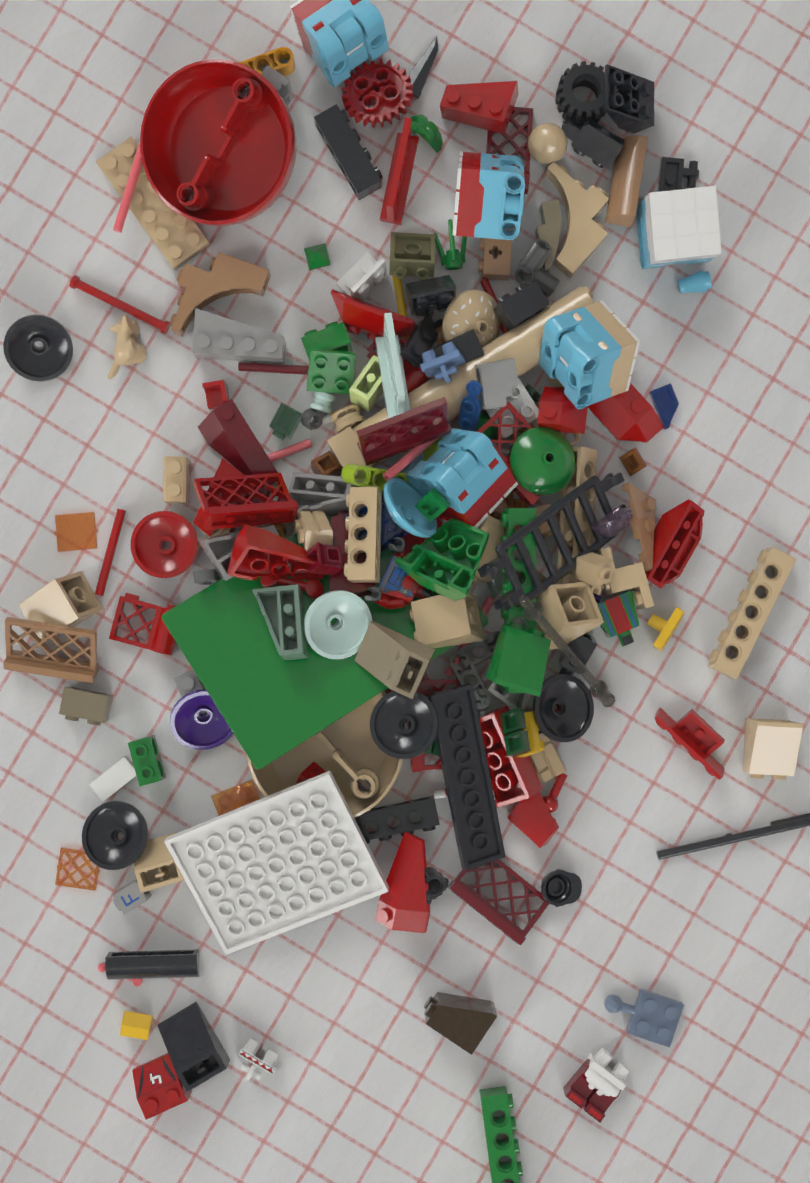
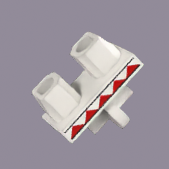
(266, 1064)

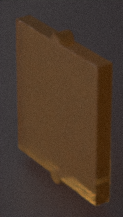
(76, 531)

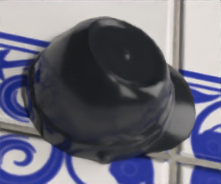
(561, 887)

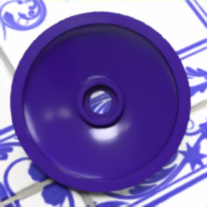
(198, 729)

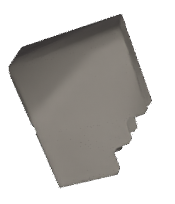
(497, 382)

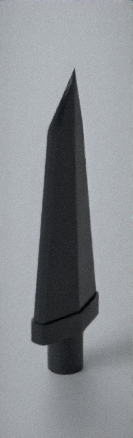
(422, 68)

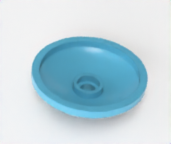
(401, 502)

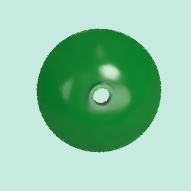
(530, 463)

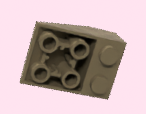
(394, 658)

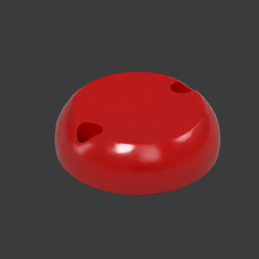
(218, 142)

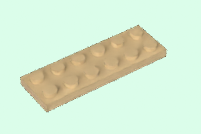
(171, 232)

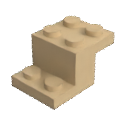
(627, 578)

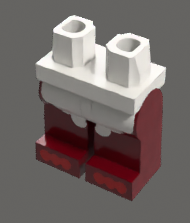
(596, 1084)

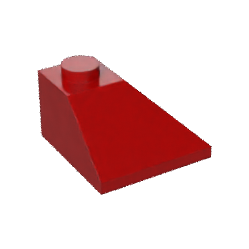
(559, 413)

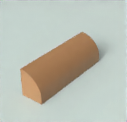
(626, 181)

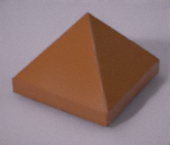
(633, 461)

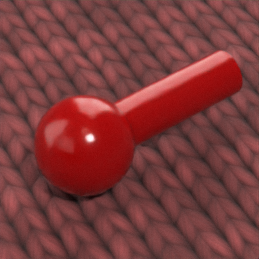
(551, 799)

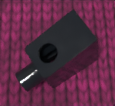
(583, 648)

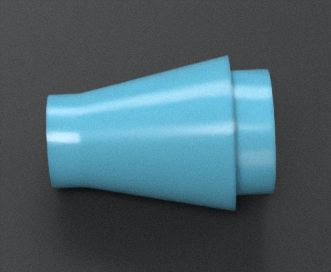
(695, 283)

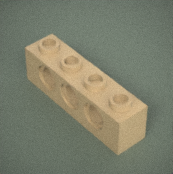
(369, 570)

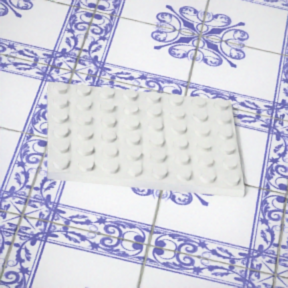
(277, 863)

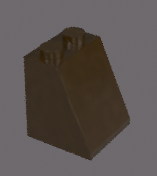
(460, 1018)

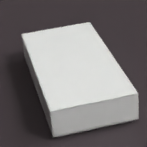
(114, 779)

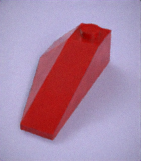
(406, 902)

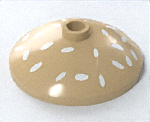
(469, 312)

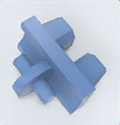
(444, 365)

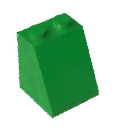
(519, 659)

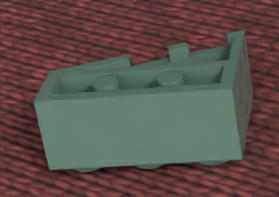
(285, 619)

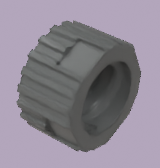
(307, 415)

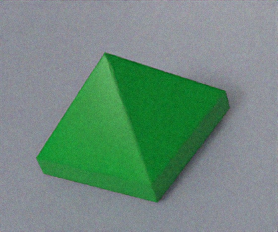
(317, 256)

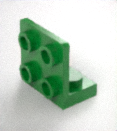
(330, 371)

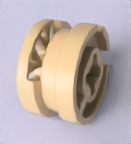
(347, 417)

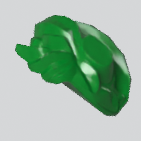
(427, 131)

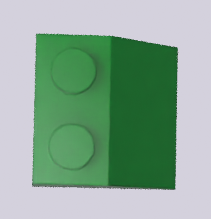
(332, 338)

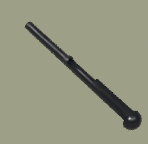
(775, 827)

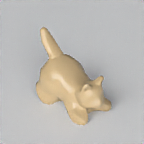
(127, 349)

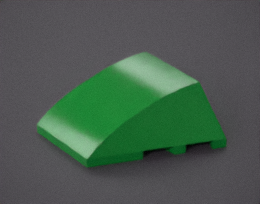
(447, 559)

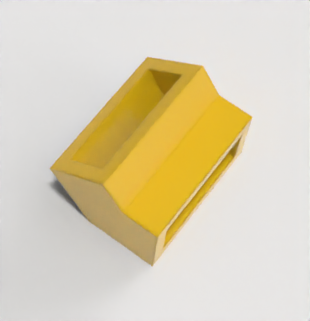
(136, 1025)

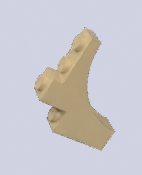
(581, 209)

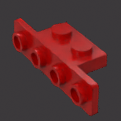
(696, 737)

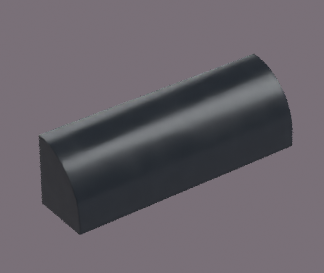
(152, 964)

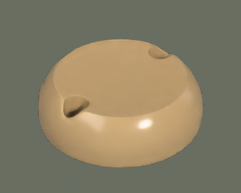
(347, 752)

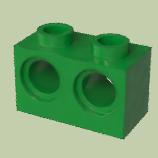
(147, 760)

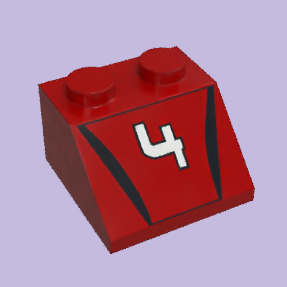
(158, 1086)

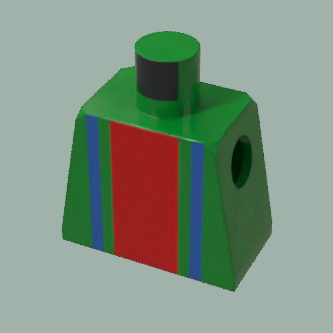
(619, 617)

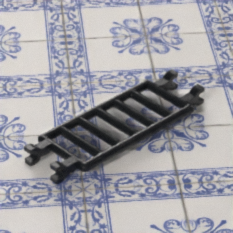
(503, 561)

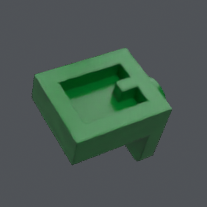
(432, 504)

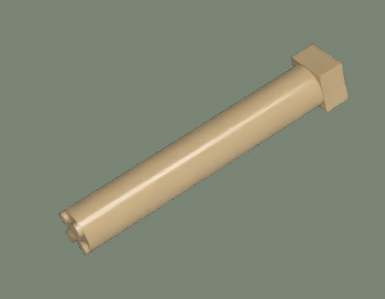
(520, 343)

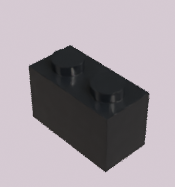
(521, 305)

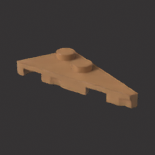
(642, 522)

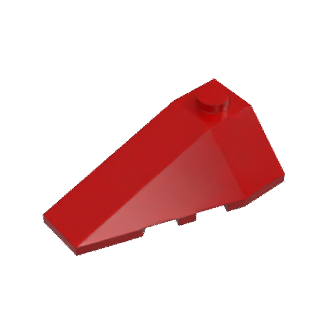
(264, 554)

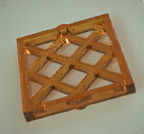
(60, 866)

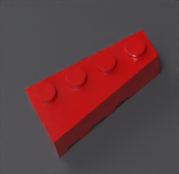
(511, 777)

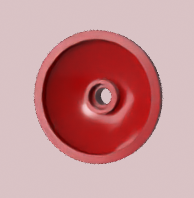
(149, 540)

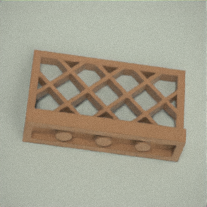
(50, 664)

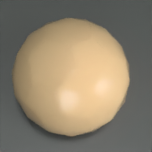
(547, 143)

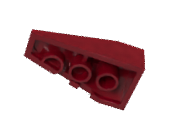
(235, 441)

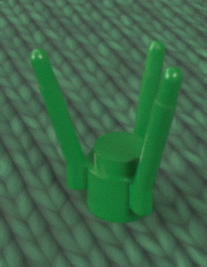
(453, 259)

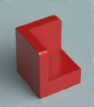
(216, 393)

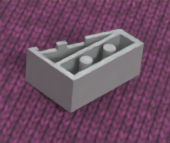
(220, 549)

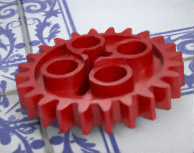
(377, 93)

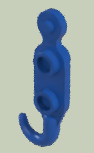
(470, 407)

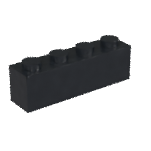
(348, 152)

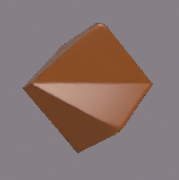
(326, 465)

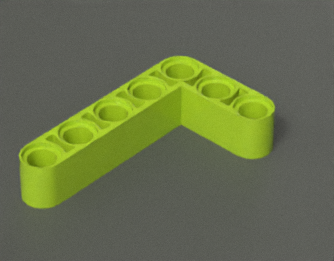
(367, 474)

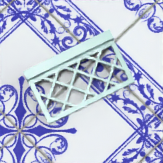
(392, 370)

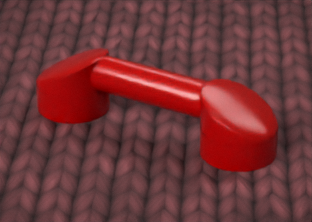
(312, 587)

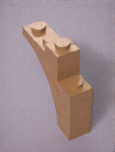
(202, 287)

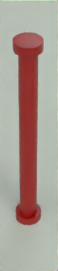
(77, 283)

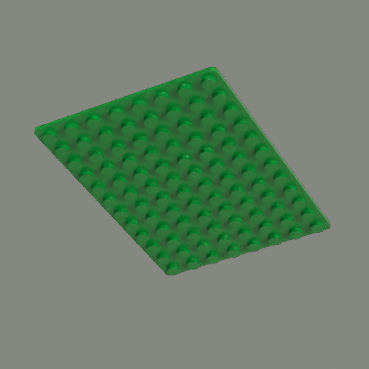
(260, 695)

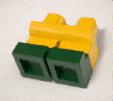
(521, 732)

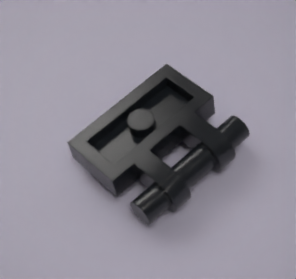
(672, 171)

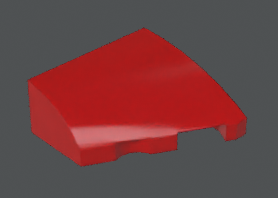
(534, 820)

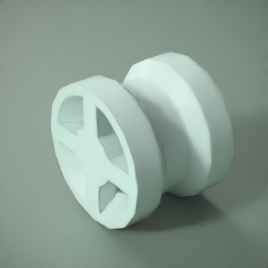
(322, 402)

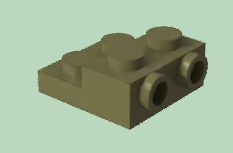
(412, 255)

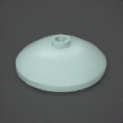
(346, 634)

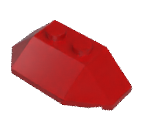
(368, 318)
(628, 416)
(675, 542)

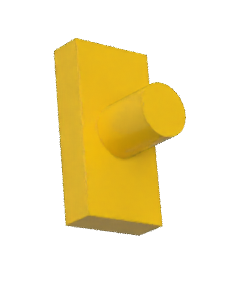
(665, 627)

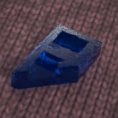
(664, 403)

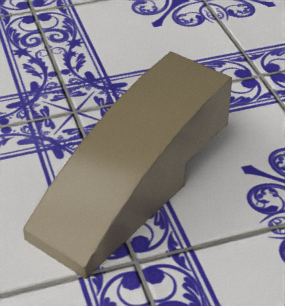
(550, 228)

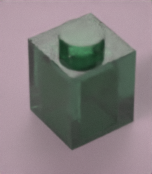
(285, 422)

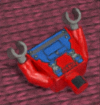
(396, 586)

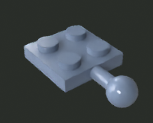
(651, 1017)

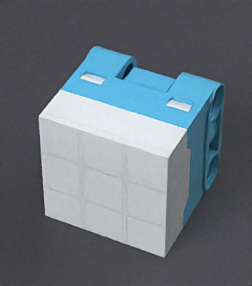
(678, 227)

